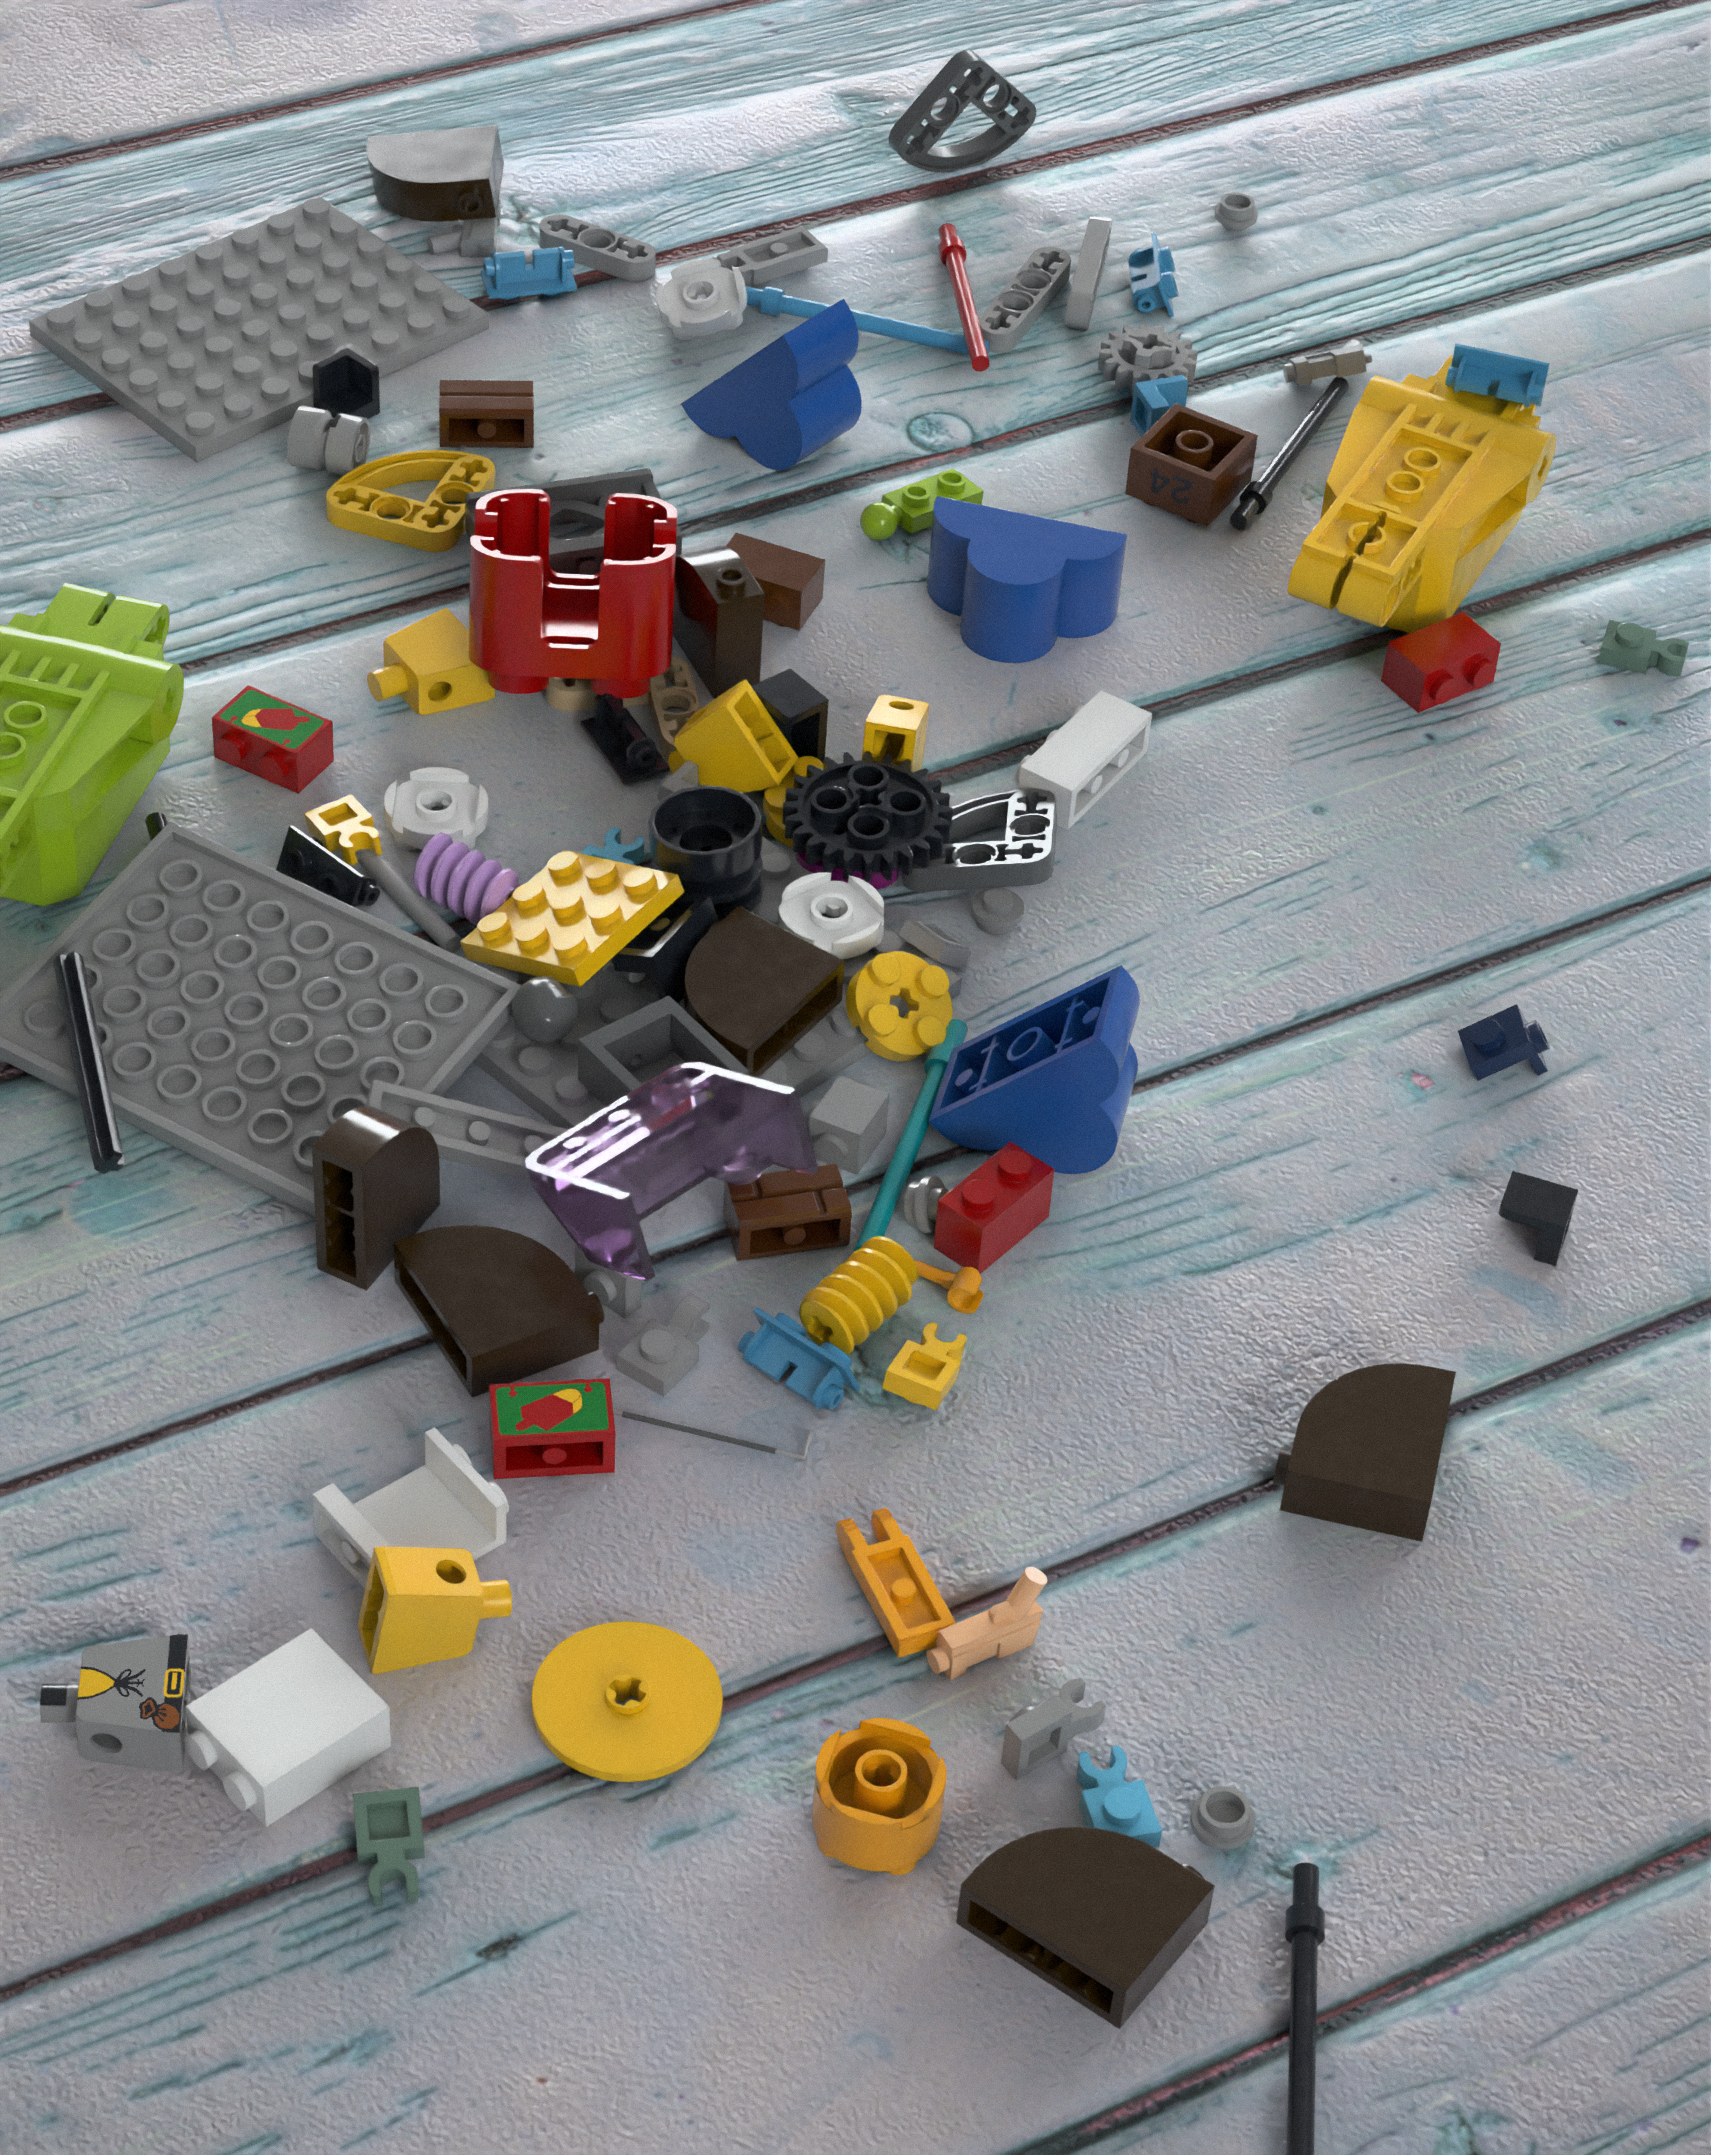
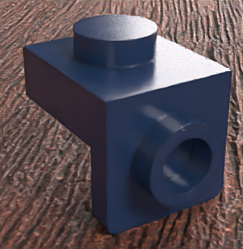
(1502, 1042)

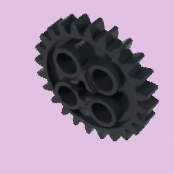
(867, 816)

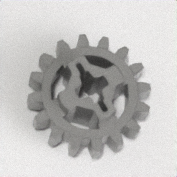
(1145, 356)

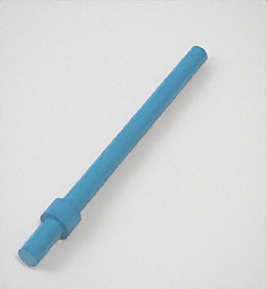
(774, 301)

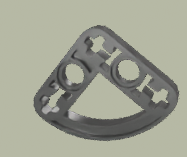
(968, 89)
(1020, 860)

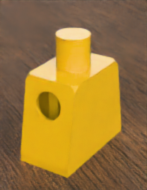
(431, 667)
(898, 729)
(734, 743)
(425, 1606)

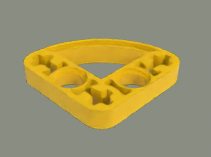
(360, 506)

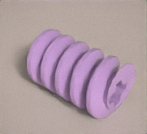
(462, 879)

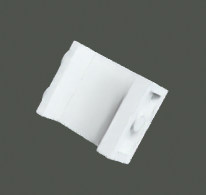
(429, 1508)

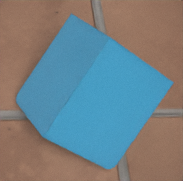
(1154, 399)

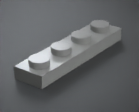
(467, 1131)

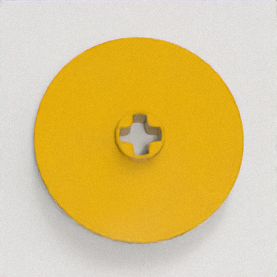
(644, 1738)

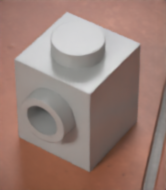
(847, 1123)

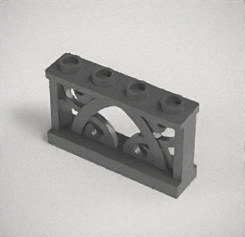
(583, 502)

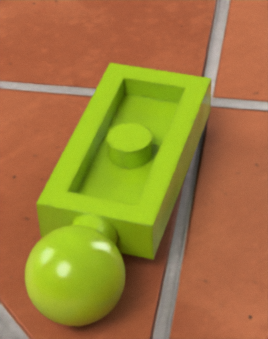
(914, 504)

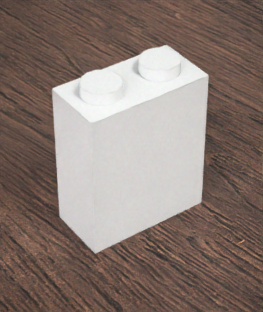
(287, 1727)

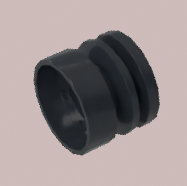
(712, 844)

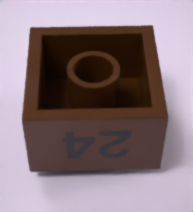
(1191, 464)

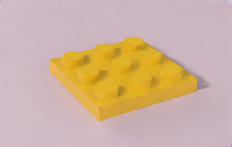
(572, 917)

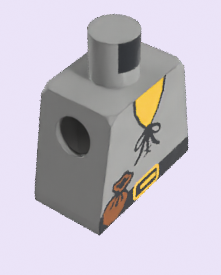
(127, 1702)

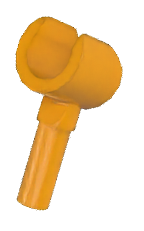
(963, 1287)

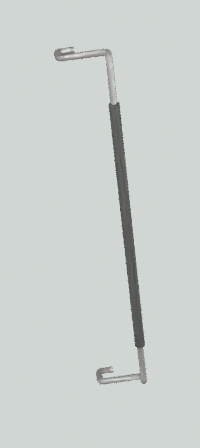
(715, 1436)

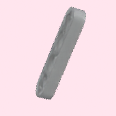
(1046, 272)
(1088, 273)

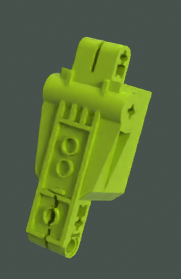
(79, 734)

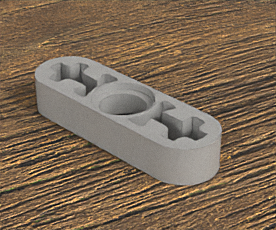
(616, 253)

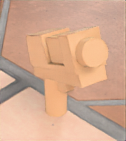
(992, 1633)

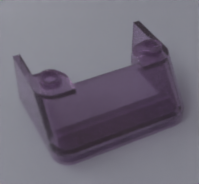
(658, 1146)

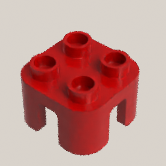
(557, 625)

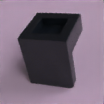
(346, 385)
(1540, 1206)

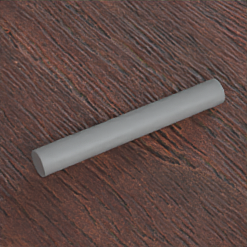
(410, 901)

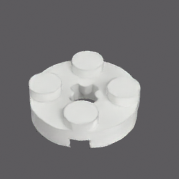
(694, 317)
(410, 805)
(855, 903)

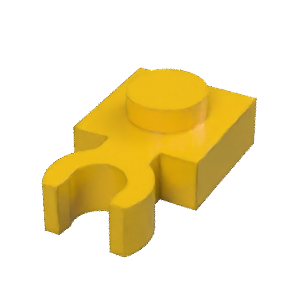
(344, 827)
(925, 1370)

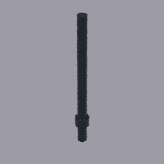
(1259, 493)
(1304, 1932)

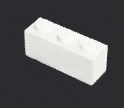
(1087, 755)

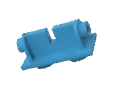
(508, 276)
(1153, 277)
(1497, 375)
(818, 1369)

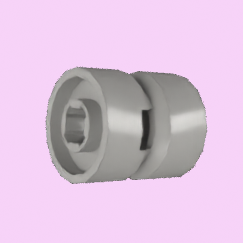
(321, 440)

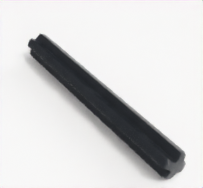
(88, 1063)

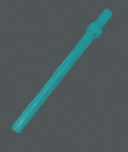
(912, 1135)

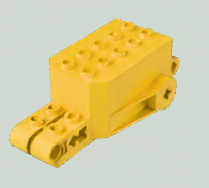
(1419, 500)

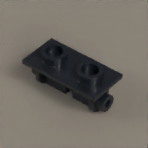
(622, 741)
(315, 866)

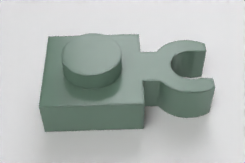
(1636, 648)
(389, 1834)

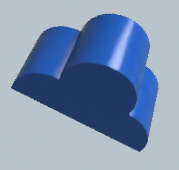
(787, 394)
(1021, 578)
(1048, 1078)

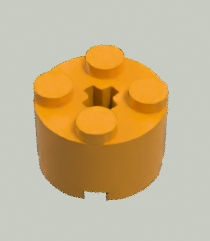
(878, 1796)

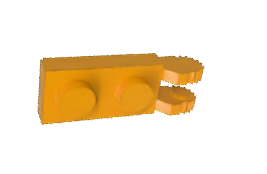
(895, 1583)

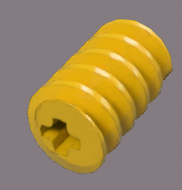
(859, 1294)

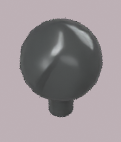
(544, 1010)

